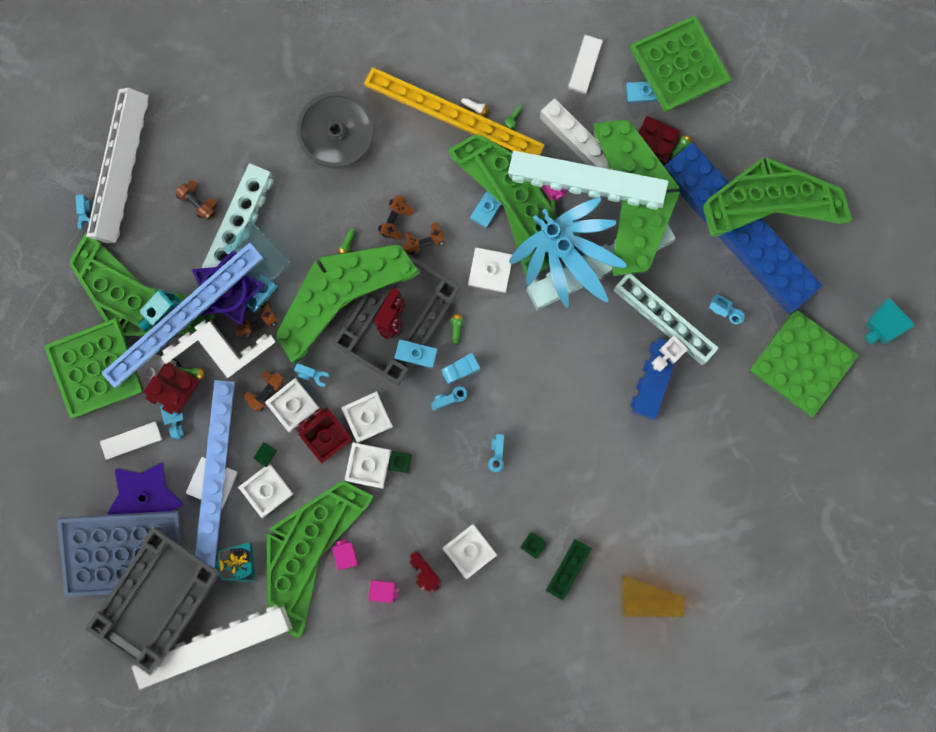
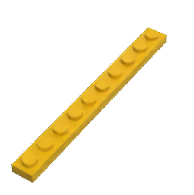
(451, 113)

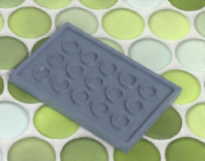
(101, 547)

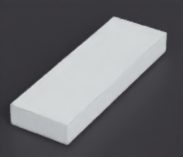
(585, 64)
(131, 440)

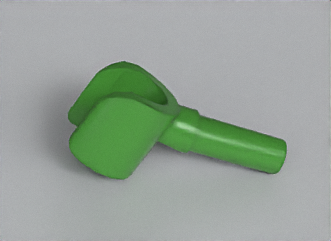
(510, 122)

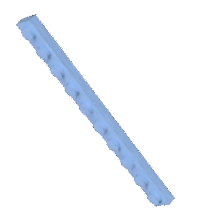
(182, 315)
(215, 471)

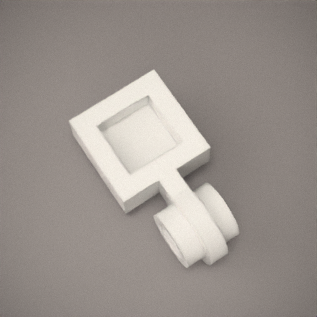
(672, 350)

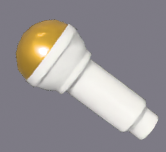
(481, 109)

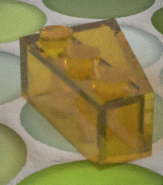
(648, 601)

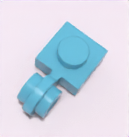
(724, 307)
(443, 400)
(176, 430)
(497, 445)

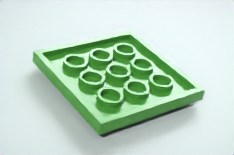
(679, 63)
(803, 363)
(79, 368)

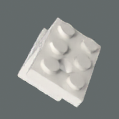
(218, 347)

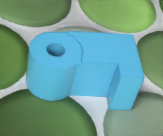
(261, 297)
(460, 369)

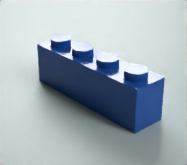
(652, 385)

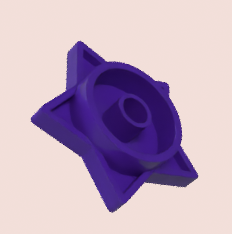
(235, 301)
(148, 483)

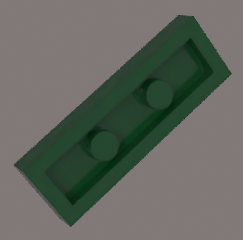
(568, 569)

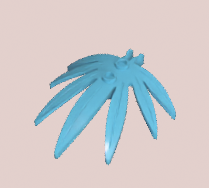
(559, 242)

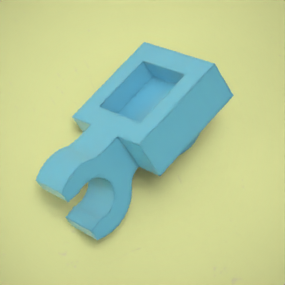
(83, 207)
(306, 373)

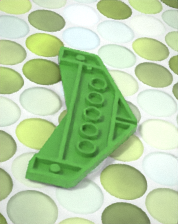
(489, 167)
(770, 189)
(639, 227)
(115, 289)
(326, 293)
(308, 536)

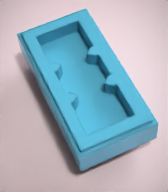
(639, 92)
(485, 210)
(415, 353)

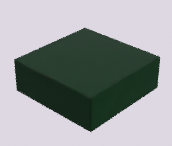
(265, 454)
(400, 462)
(533, 545)

